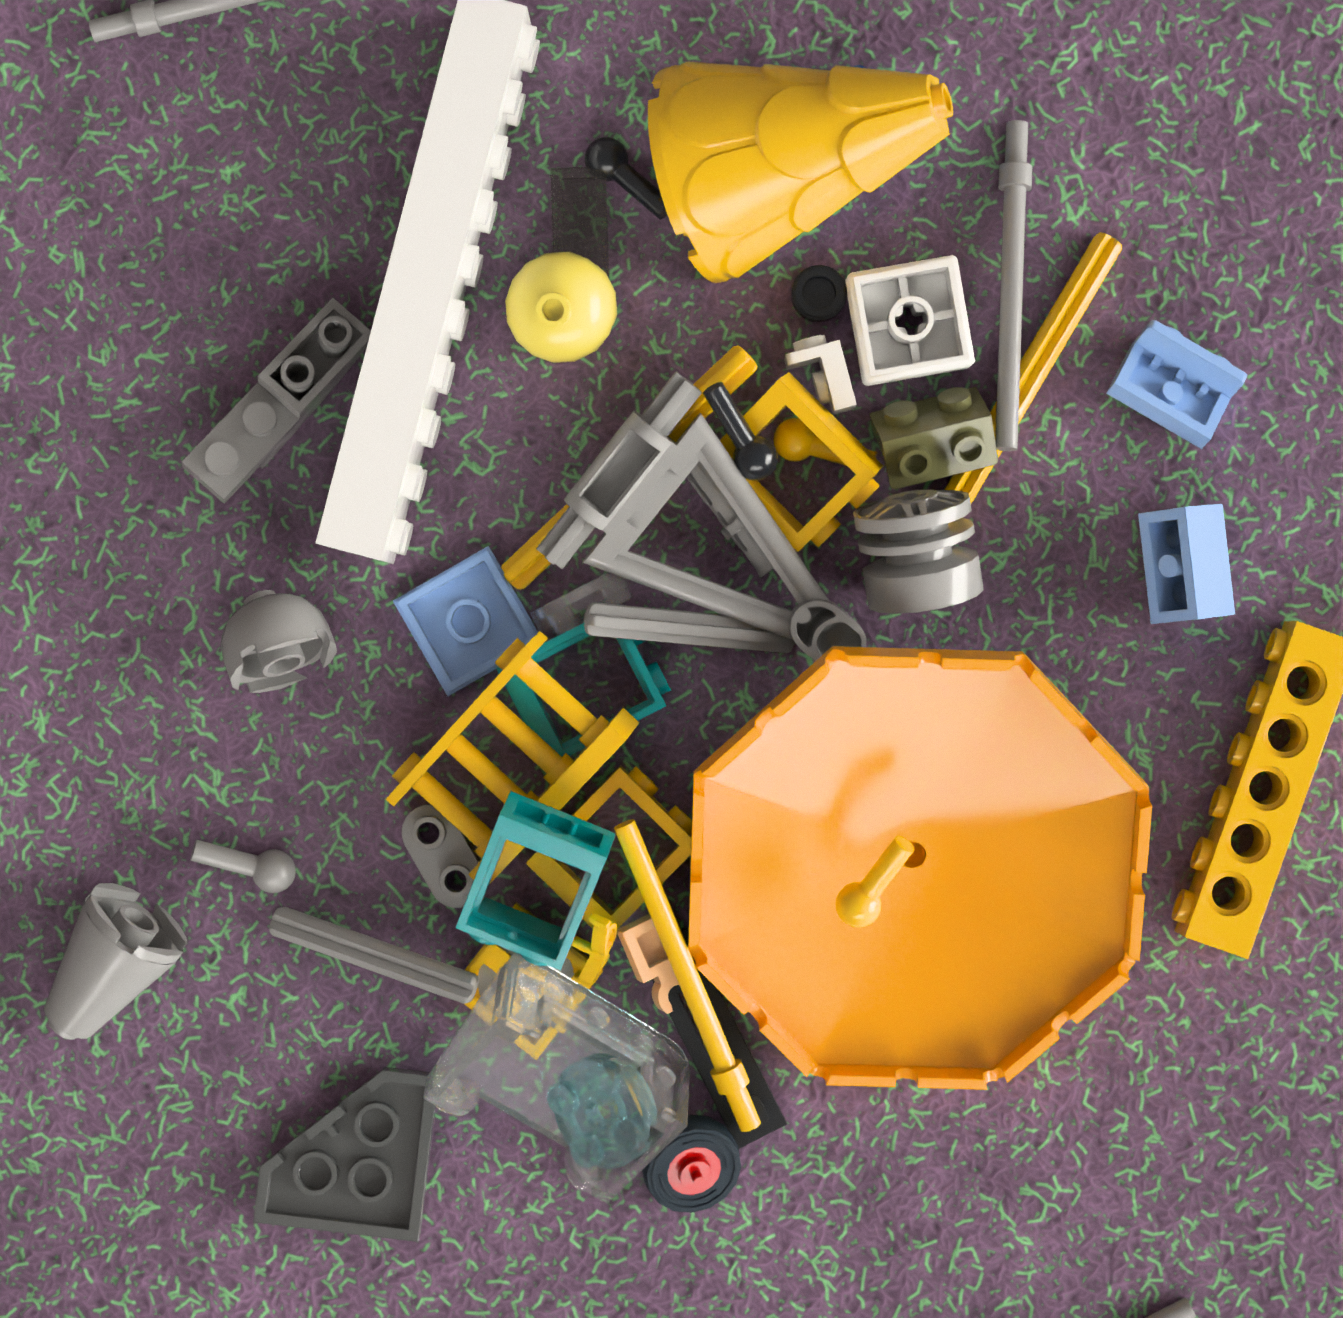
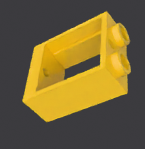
(791, 393)
(641, 791)

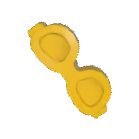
(602, 940)

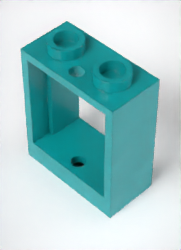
(534, 713)
(555, 836)

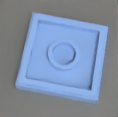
(465, 619)

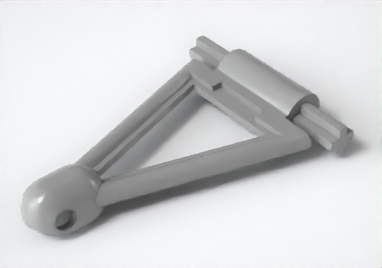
(633, 483)

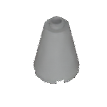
(110, 960)

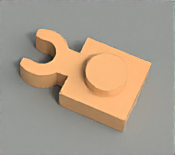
(649, 959)

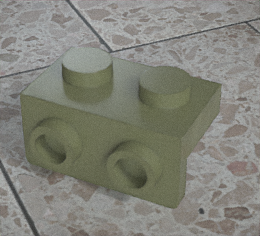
(935, 436)

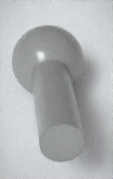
(271, 870)

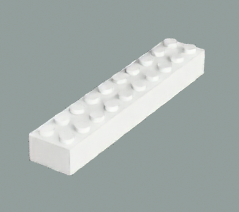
(427, 279)

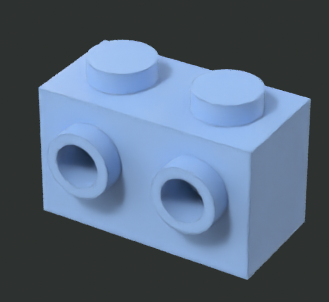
(1186, 563)

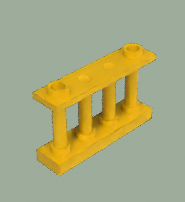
(562, 772)

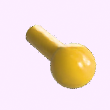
(797, 442)
(860, 902)

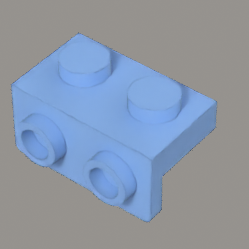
(1176, 383)

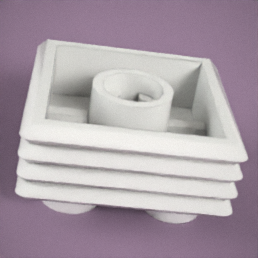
(930, 290)

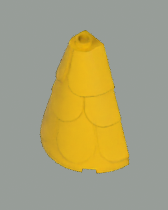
(780, 149)

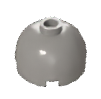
(273, 639)

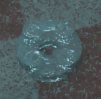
(575, 1106)

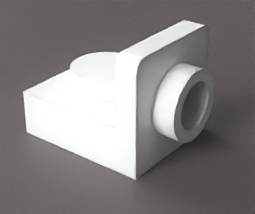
(833, 381)

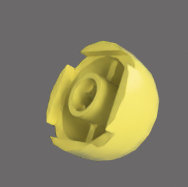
(561, 307)

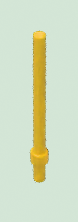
(728, 1072)

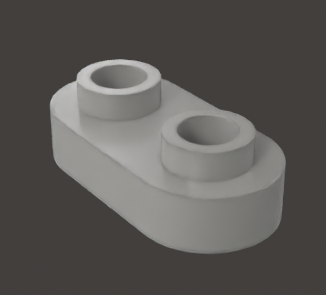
(440, 857)

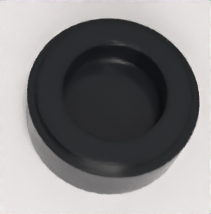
(818, 293)

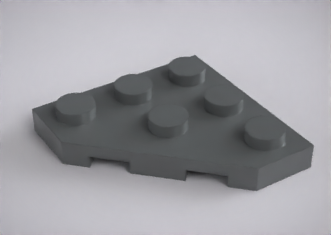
(357, 1164)

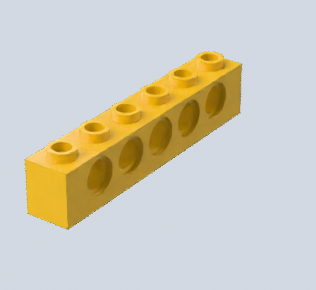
(1272, 820)

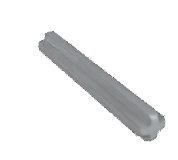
(679, 628)
(374, 955)

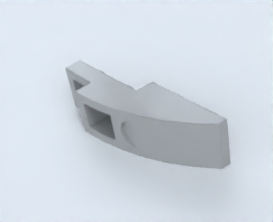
(279, 401)

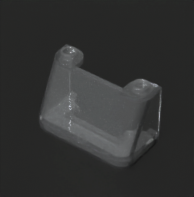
(524, 1037)

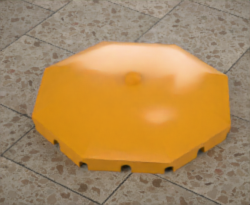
(996, 922)

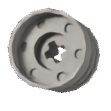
(919, 561)

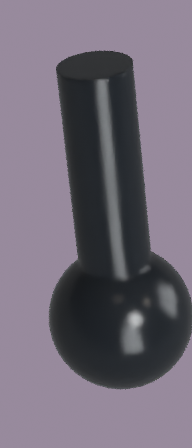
(612, 159)
(753, 454)

